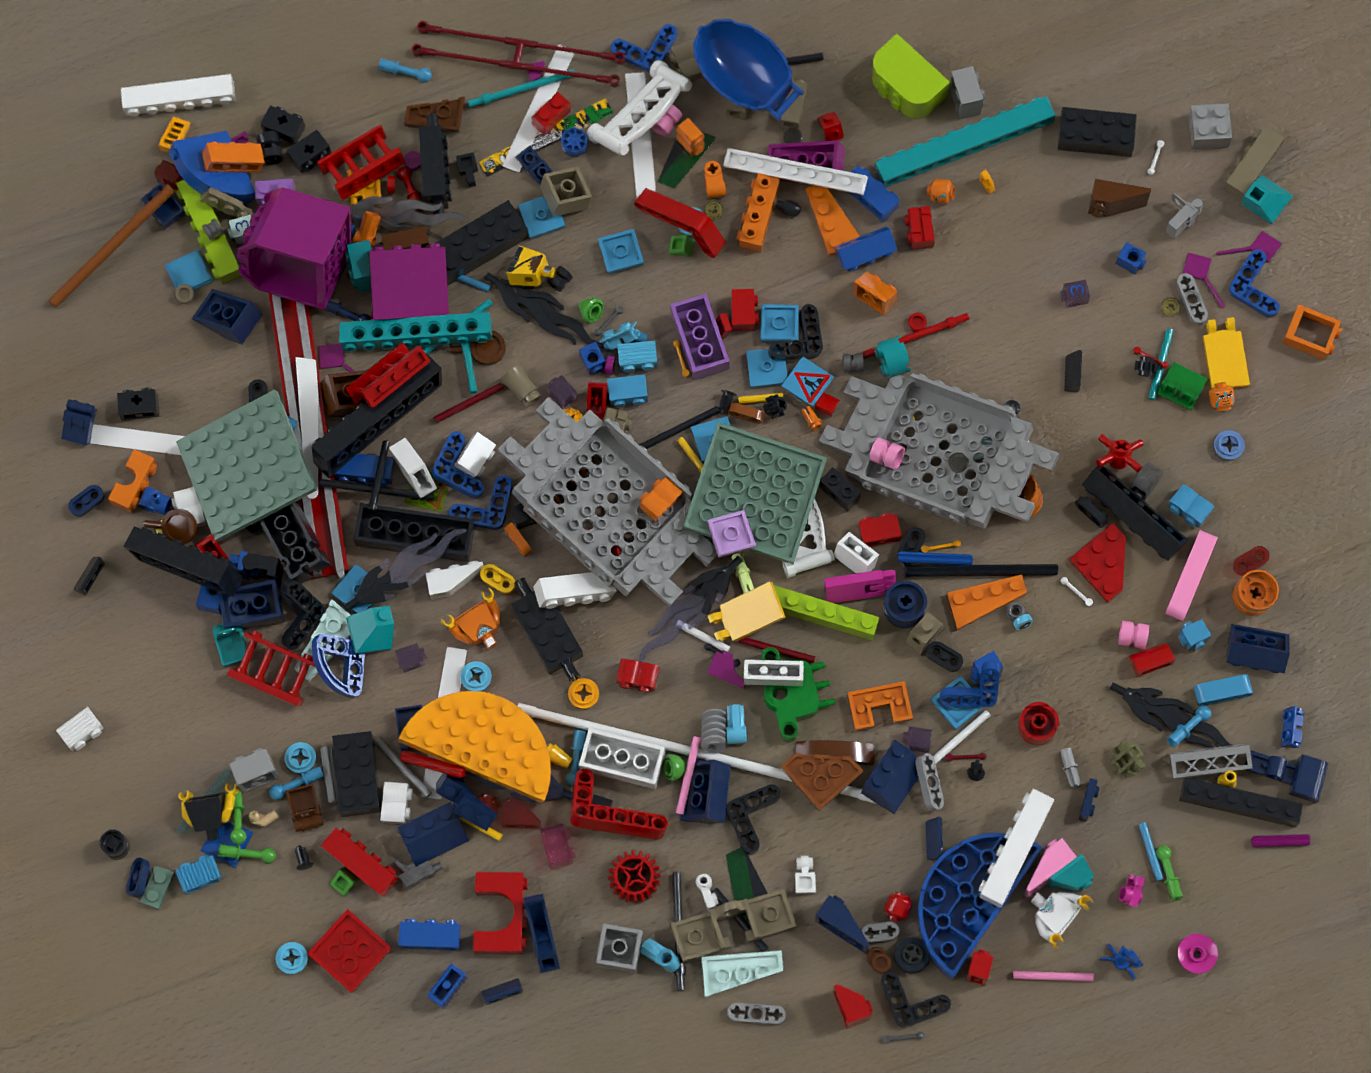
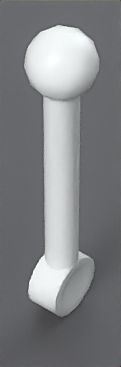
(1160, 144)
(1088, 602)

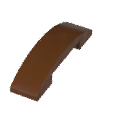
(860, 752)

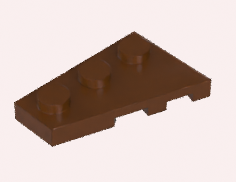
(448, 114)

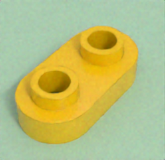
(498, 579)

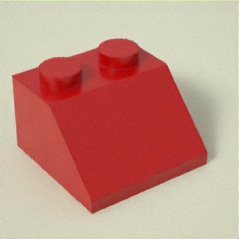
(852, 1006)

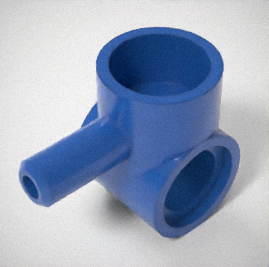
(155, 501)

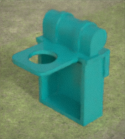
(230, 644)

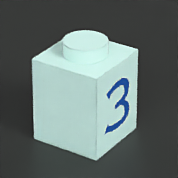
(237, 228)

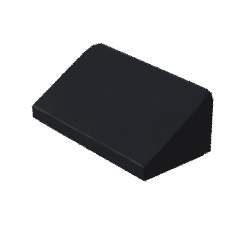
(1073, 371)
(89, 575)

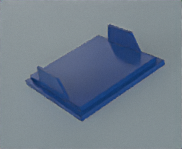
(211, 847)

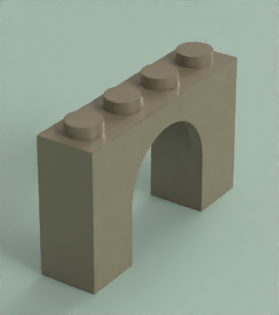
(791, 116)

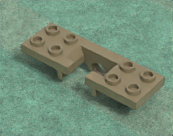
(702, 935)

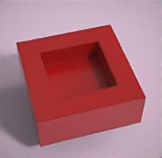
(724, 325)

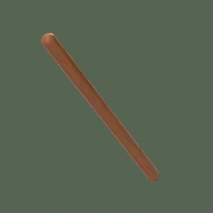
(127, 230)

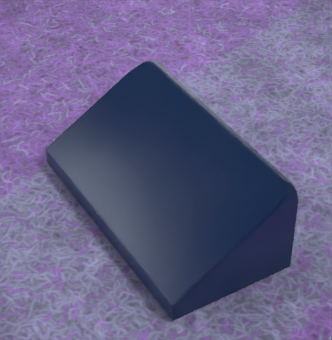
(934, 838)
(502, 991)

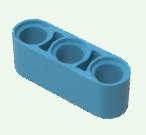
(1223, 690)

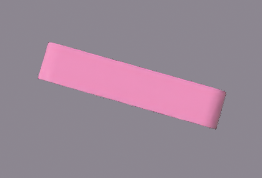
(1191, 575)

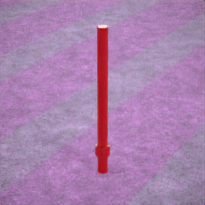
(949, 323)

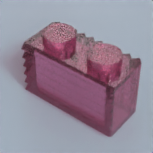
(556, 846)

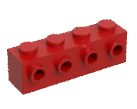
(359, 861)

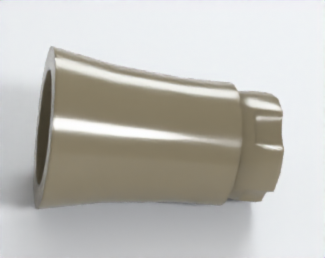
(521, 385)

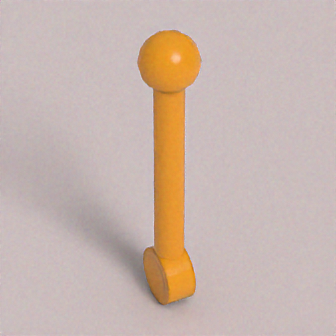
(685, 373)
(925, 549)

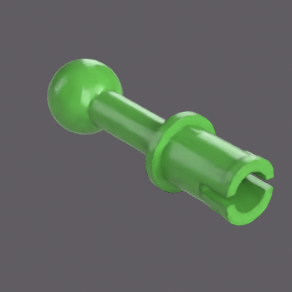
(238, 835)
(1163, 854)
(266, 855)

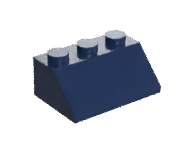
(1258, 648)
(892, 778)
(707, 793)
(433, 834)

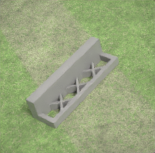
(1209, 753)

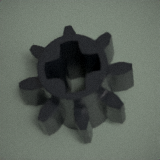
(1146, 366)
(775, 406)

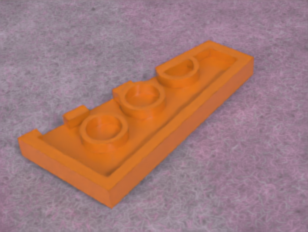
(830, 218)
(977, 601)

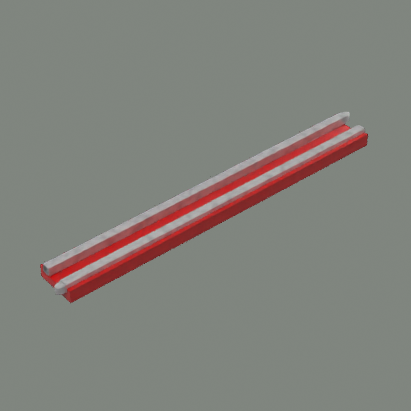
(296, 339)

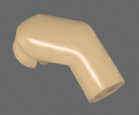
(262, 820)

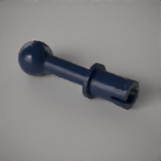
(335, 308)

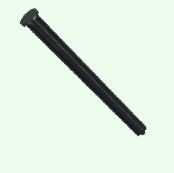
(980, 570)

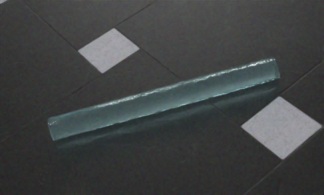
(212, 790)

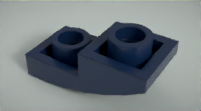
(533, 164)

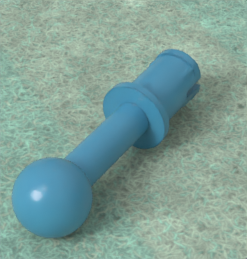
(423, 75)
(1203, 713)
(577, 747)
(277, 791)

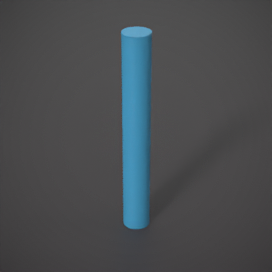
(475, 283)
(1150, 851)

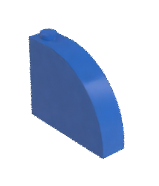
(190, 165)

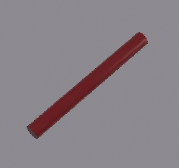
(469, 402)
(782, 651)

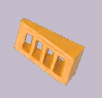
(163, 144)

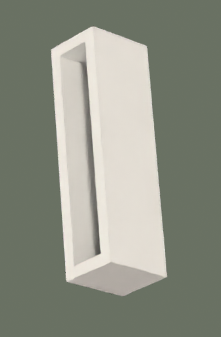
(571, 589)

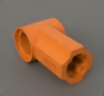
(367, 228)

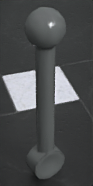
(619, 310)
(886, 1039)

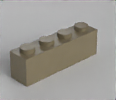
(1254, 162)

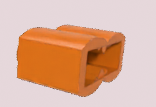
(690, 137)
(660, 498)

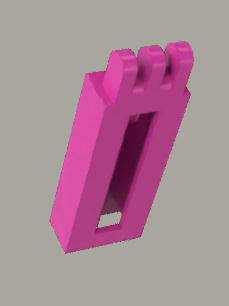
(858, 585)

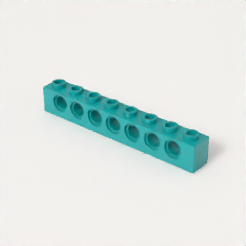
(407, 326)

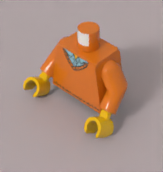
(477, 623)

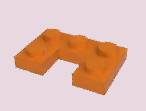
(866, 699)

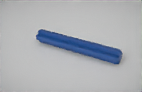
(935, 558)

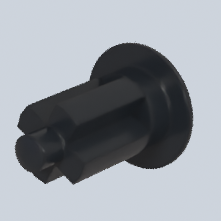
(726, 400)
(976, 771)
(302, 858)

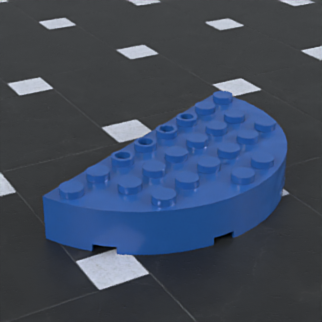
(949, 904)

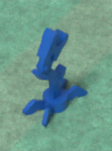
(1124, 959)

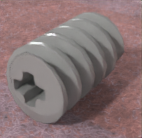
(713, 731)

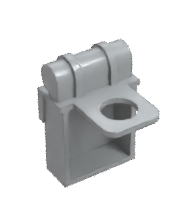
(1184, 217)

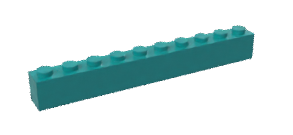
(964, 142)

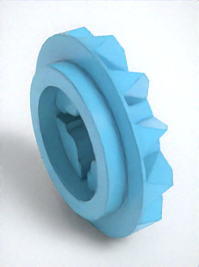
(478, 668)
(294, 751)
(284, 953)

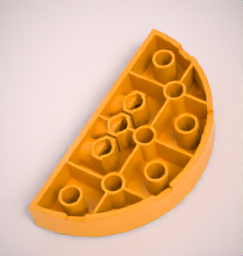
(484, 737)

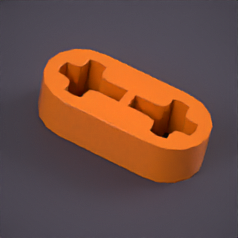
(517, 539)

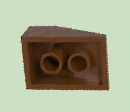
(1115, 198)
(335, 395)

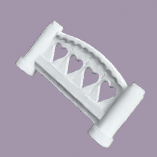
(662, 79)
(811, 558)

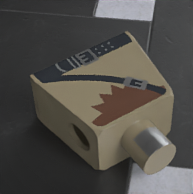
(925, 632)

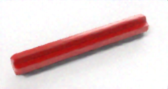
(432, 764)

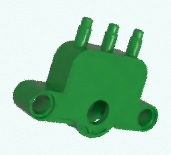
(801, 701)

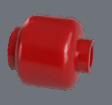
(898, 906)

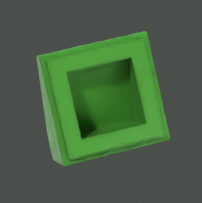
(681, 245)
(344, 881)

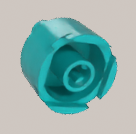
(892, 356)

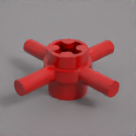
(1119, 453)

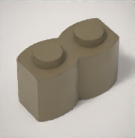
(683, 57)

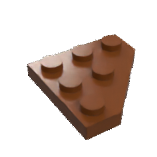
(821, 775)

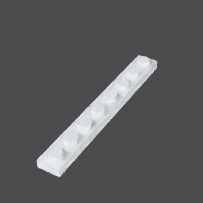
(795, 171)

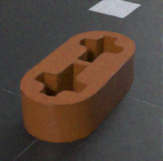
(746, 413)

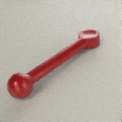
(1137, 350)

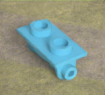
(625, 331)

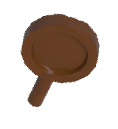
(485, 353)
(177, 525)

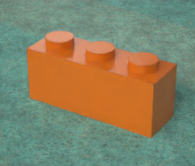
(233, 157)

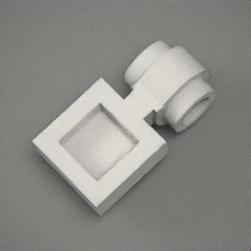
(806, 880)
(709, 899)

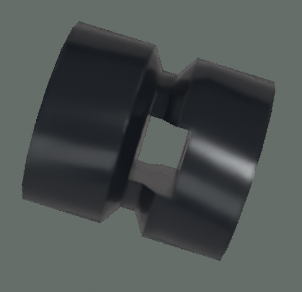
(270, 146)
(114, 844)

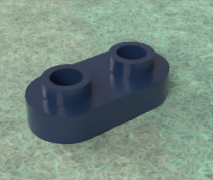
(85, 499)
(138, 877)

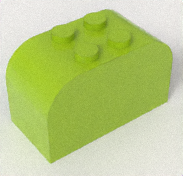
(908, 79)

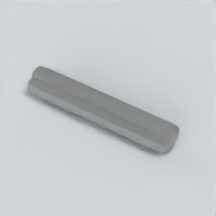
(329, 773)

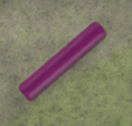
(1281, 840)

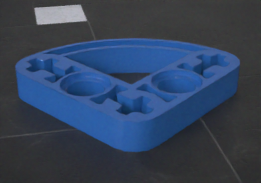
(347, 652)

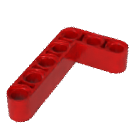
(683, 217)
(611, 814)

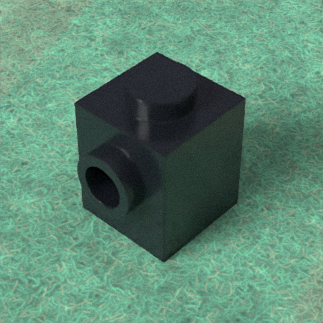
(521, 518)

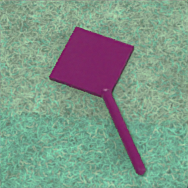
(1263, 242)
(1198, 268)
(332, 356)

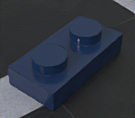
(1087, 807)

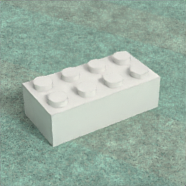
(622, 758)

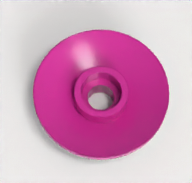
(1201, 944)

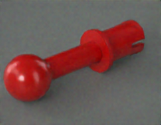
(404, 174)

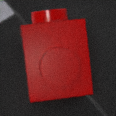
(831, 126)

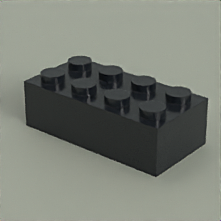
(1097, 131)
(356, 774)

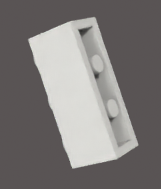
(773, 672)

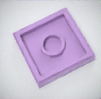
(731, 533)

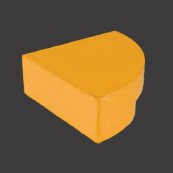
(987, 182)

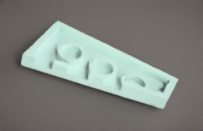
(331, 623)
(737, 969)

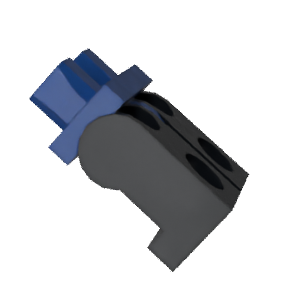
(258, 566)

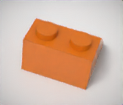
(875, 292)

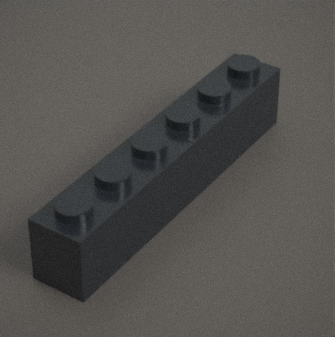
(1134, 512)
(1241, 802)

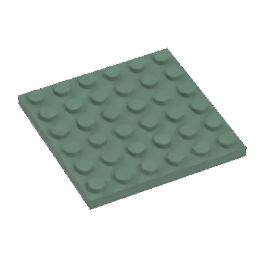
(246, 465)
(765, 480)

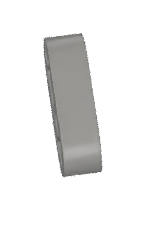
(878, 927)

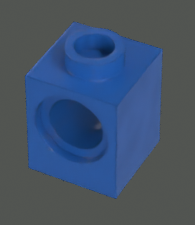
(1131, 251)
(588, 352)

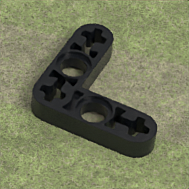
(804, 344)
(307, 609)
(746, 809)
(911, 1010)

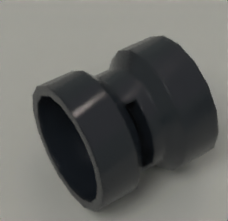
(559, 279)

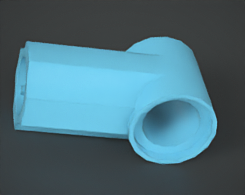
(736, 729)
(659, 955)

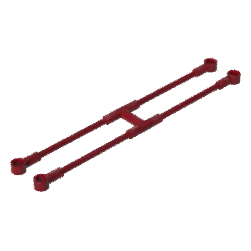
(520, 44)

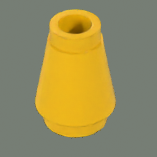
(558, 756)
(1222, 779)

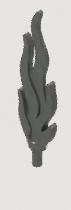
(401, 212)

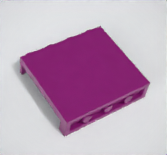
(408, 281)

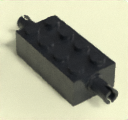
(435, 164)
(547, 632)

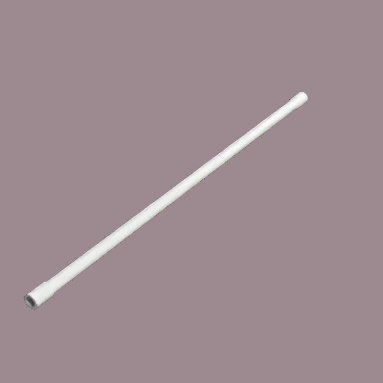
(534, 712)

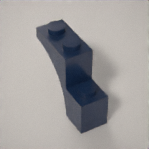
(464, 802)
(541, 933)

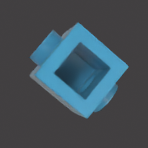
(1194, 635)

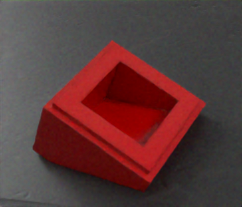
(827, 404)

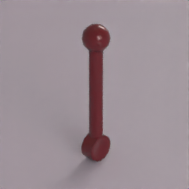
(982, 756)

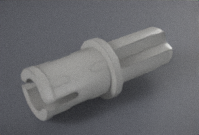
(1070, 767)

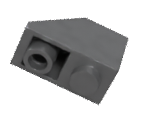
(1146, 480)

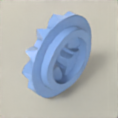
(1234, 439)

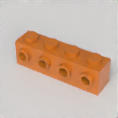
(759, 212)

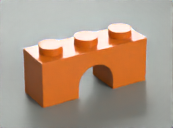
(128, 496)

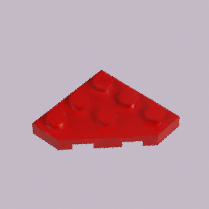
(1103, 562)

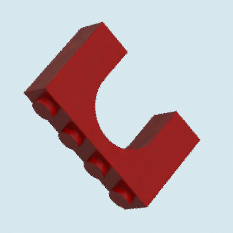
(510, 939)

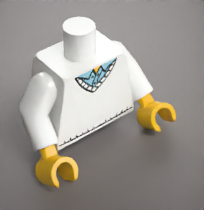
(1057, 913)

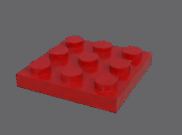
(349, 951)

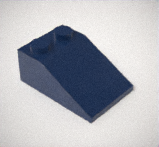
(228, 315)
(253, 606)
(838, 920)

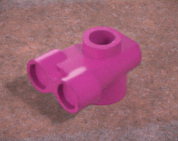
(1132, 894)

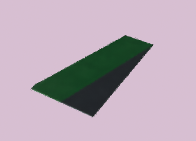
(680, 162)
(744, 877)

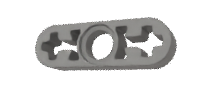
(1195, 292)
(930, 767)
(771, 1020)

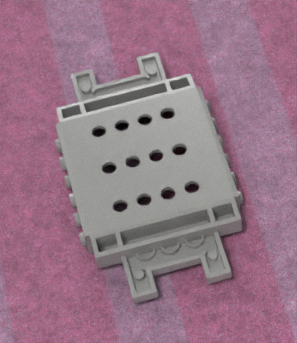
(890, 413)
(557, 458)

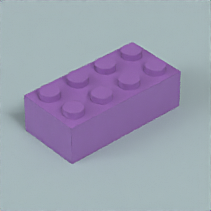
(699, 336)

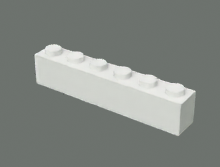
(178, 95)
(1016, 848)

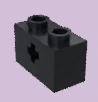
(291, 126)
(300, 151)
(147, 407)
(840, 489)

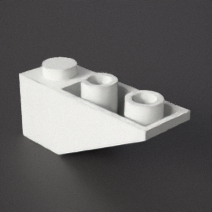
(448, 581)

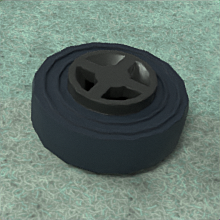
(915, 949)

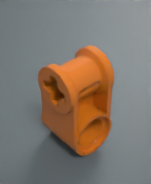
(714, 182)

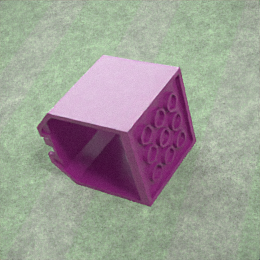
(296, 247)

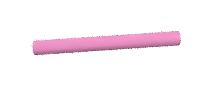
(688, 775)
(1053, 976)

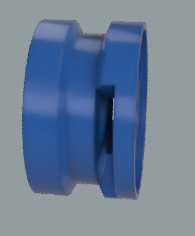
(574, 142)

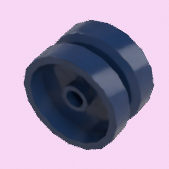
(905, 593)

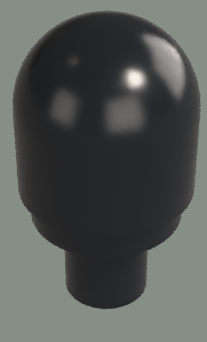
(789, 207)

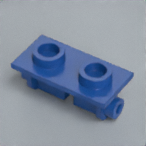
(1290, 735)

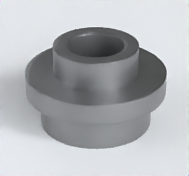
(1015, 606)

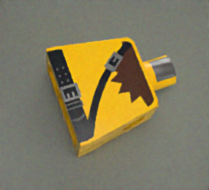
(528, 268)

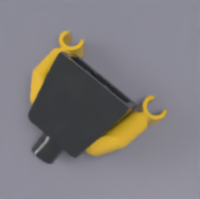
(208, 811)

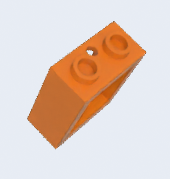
(1306, 346)

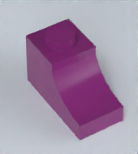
(724, 668)

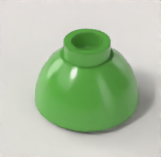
(591, 309)
(673, 767)

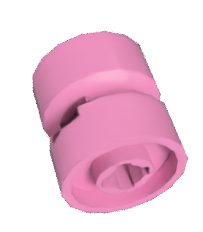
(665, 124)
(889, 454)
(1133, 634)

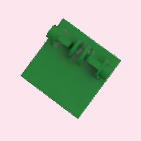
(1182, 386)

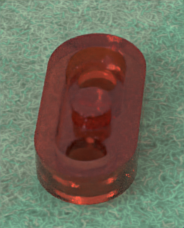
(1250, 561)

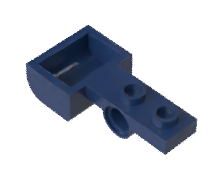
(1304, 777)

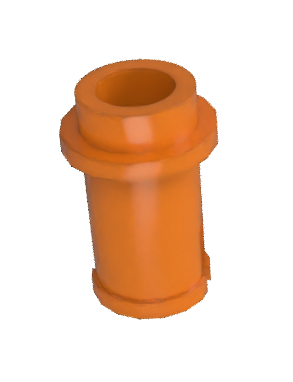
(811, 418)

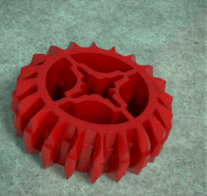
(619, 867)

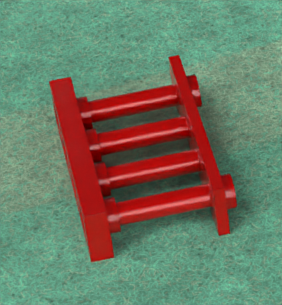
(367, 174)
(387, 375)
(258, 680)

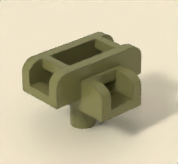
(1131, 758)

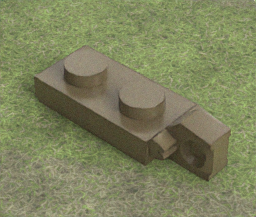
(225, 203)

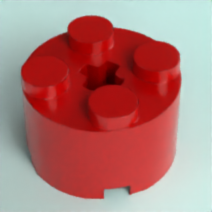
(1046, 716)

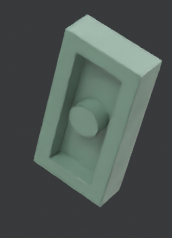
(157, 887)

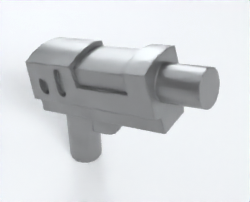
(414, 875)

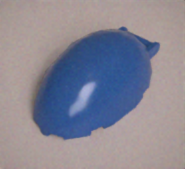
(745, 66)

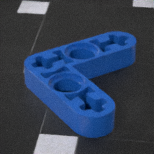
(647, 56)
(1247, 289)
(450, 471)
(488, 514)
(979, 694)

